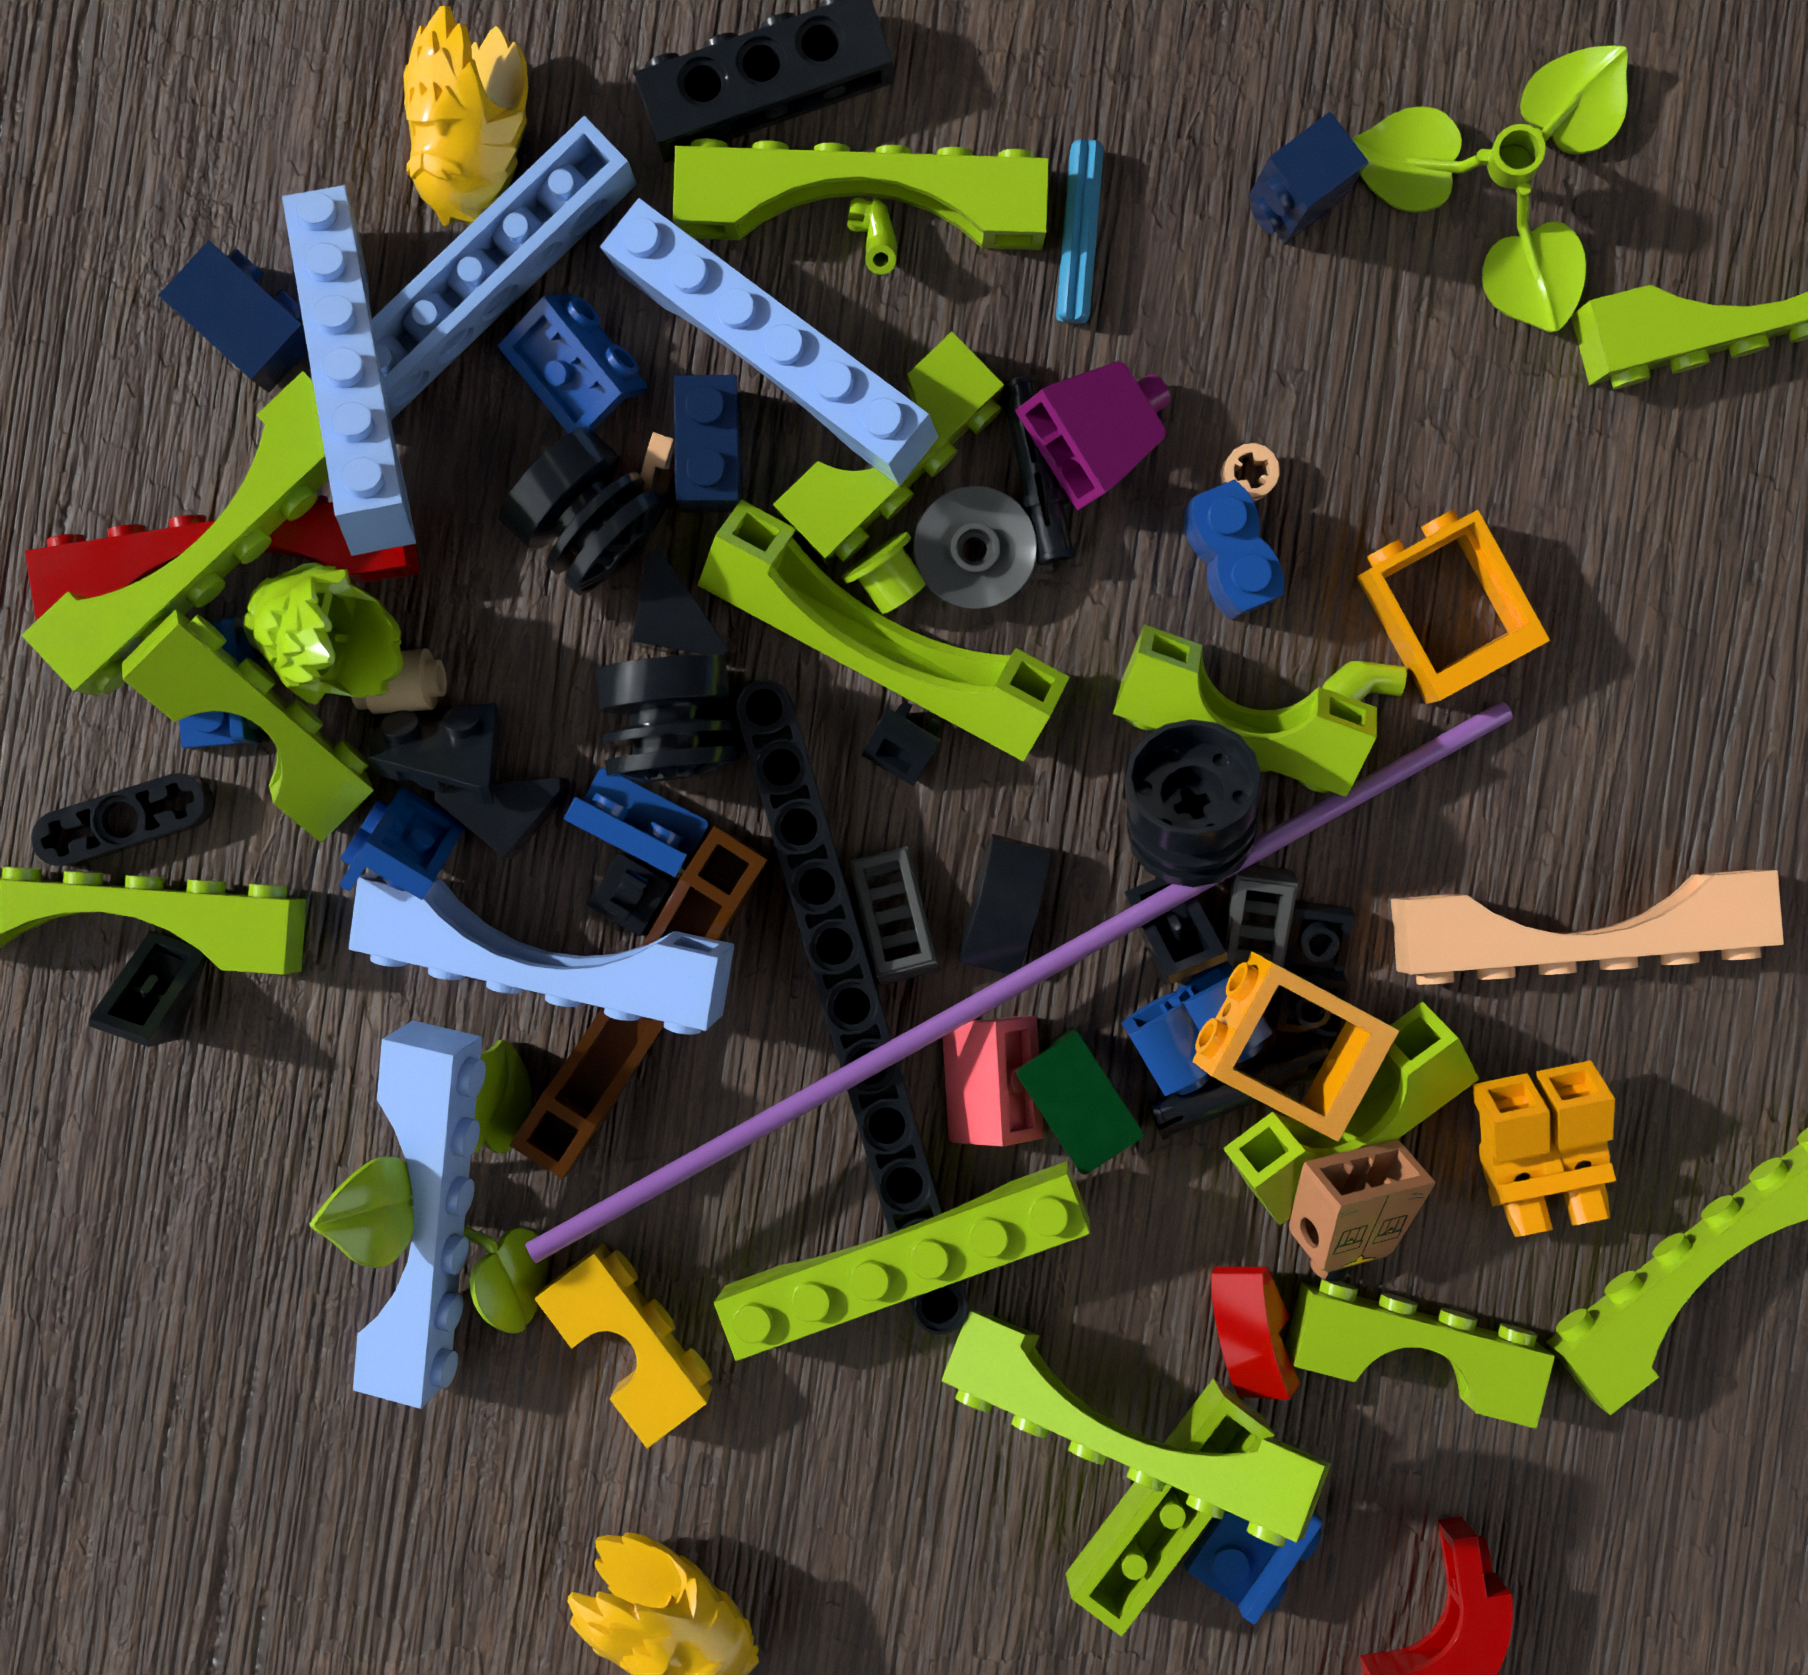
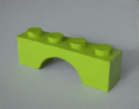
(837, 505)
(190, 673)
(1313, 741)
(1414, 1080)
(1344, 1333)

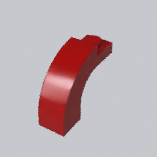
(1474, 1622)

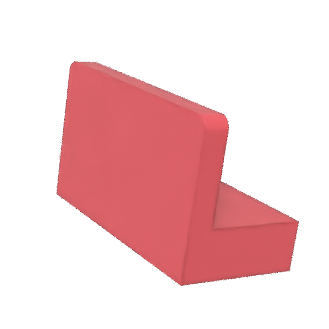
(981, 1083)

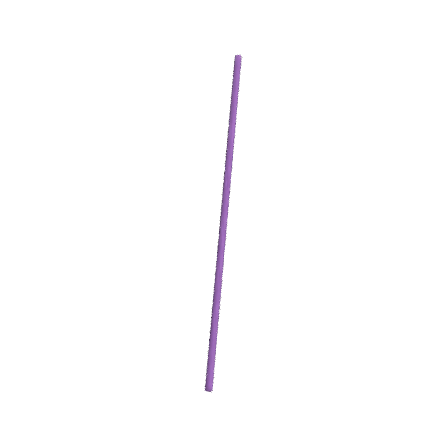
(1001, 991)

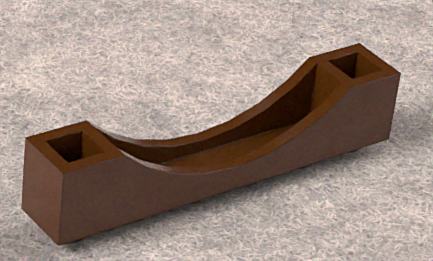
(612, 1048)

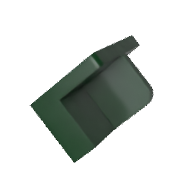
(1079, 1102)

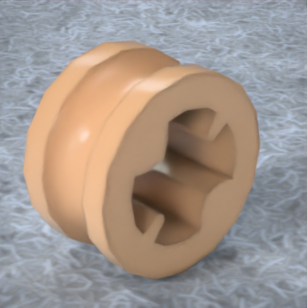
(1257, 456)

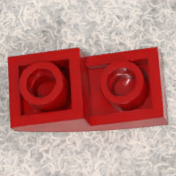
(1248, 1328)

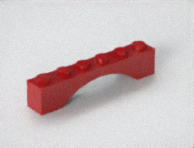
(134, 553)

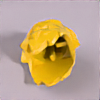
(463, 116)
(661, 1614)

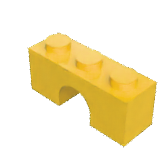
(602, 1296)

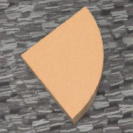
(659, 464)

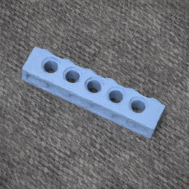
(497, 260)

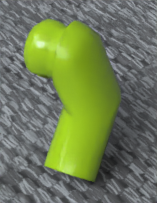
(881, 240)
(1362, 677)

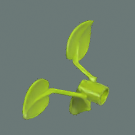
(1577, 104)
(373, 1207)

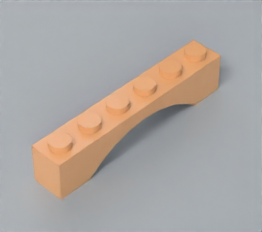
(1706, 913)

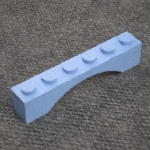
(788, 351)
(346, 372)
(669, 980)
(430, 1099)

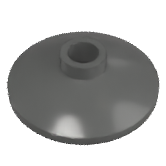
(981, 516)

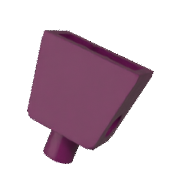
(1096, 427)

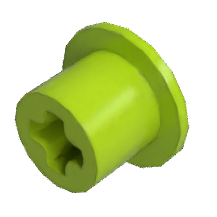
(887, 574)

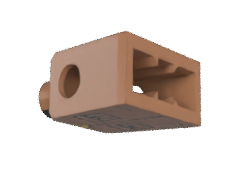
(1357, 1205)

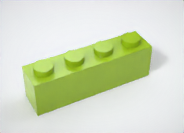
(1156, 1528)

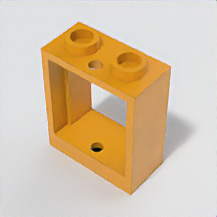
(1497, 580)
(1342, 1076)

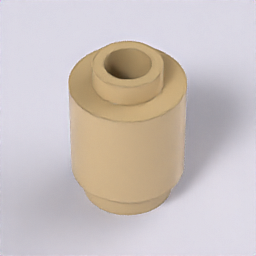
(414, 690)

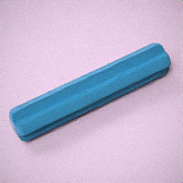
(1079, 231)

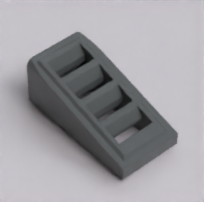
(1264, 880)
(909, 966)

